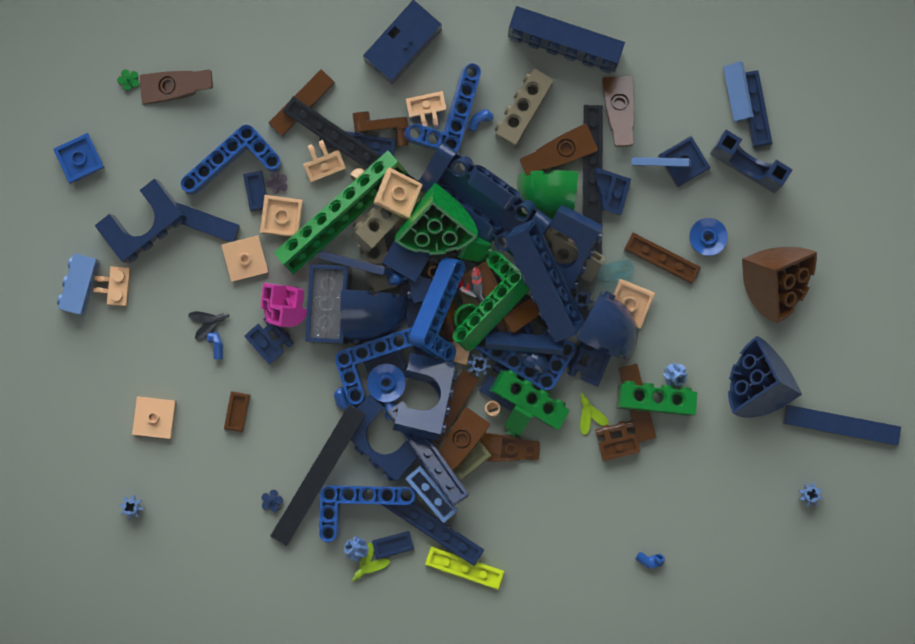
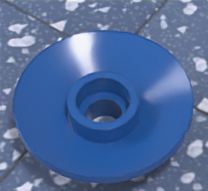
(717, 233)
(396, 379)

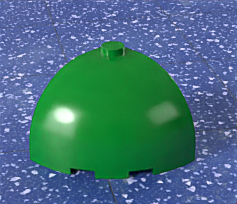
(549, 190)
(437, 224)

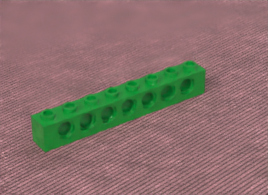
(336, 215)

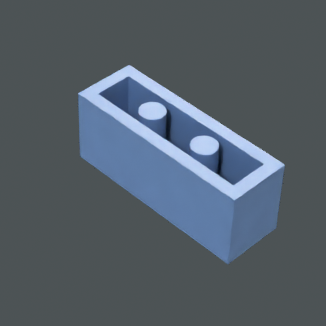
(78, 284)
(431, 494)

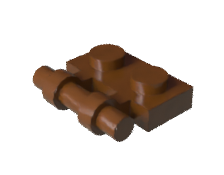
(619, 446)

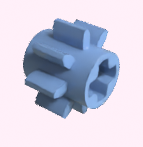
(485, 365)
(675, 374)
(807, 498)
(137, 507)
(356, 549)

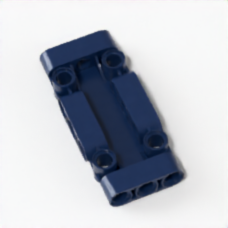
(486, 197)

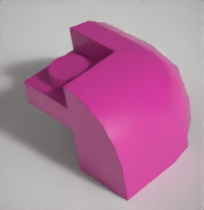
(283, 304)

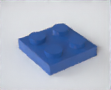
(78, 158)

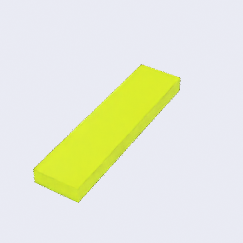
(457, 566)

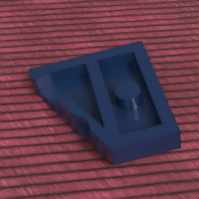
(612, 190)

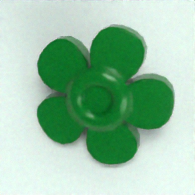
(128, 80)

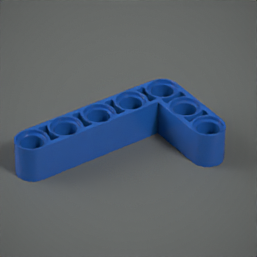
(453, 116)
(229, 156)
(434, 310)
(355, 360)
(520, 369)
(359, 498)

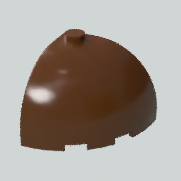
(778, 279)

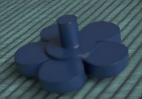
(271, 501)

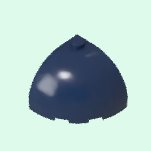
(370, 316)
(610, 327)
(760, 381)

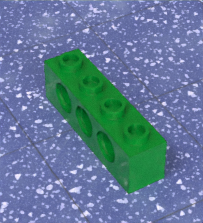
(502, 388)
(686, 396)

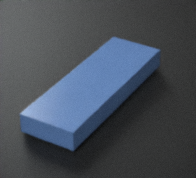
(738, 91)
(672, 162)

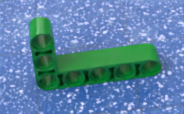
(495, 305)

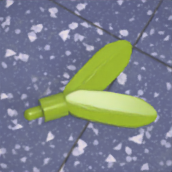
(590, 411)
(367, 566)

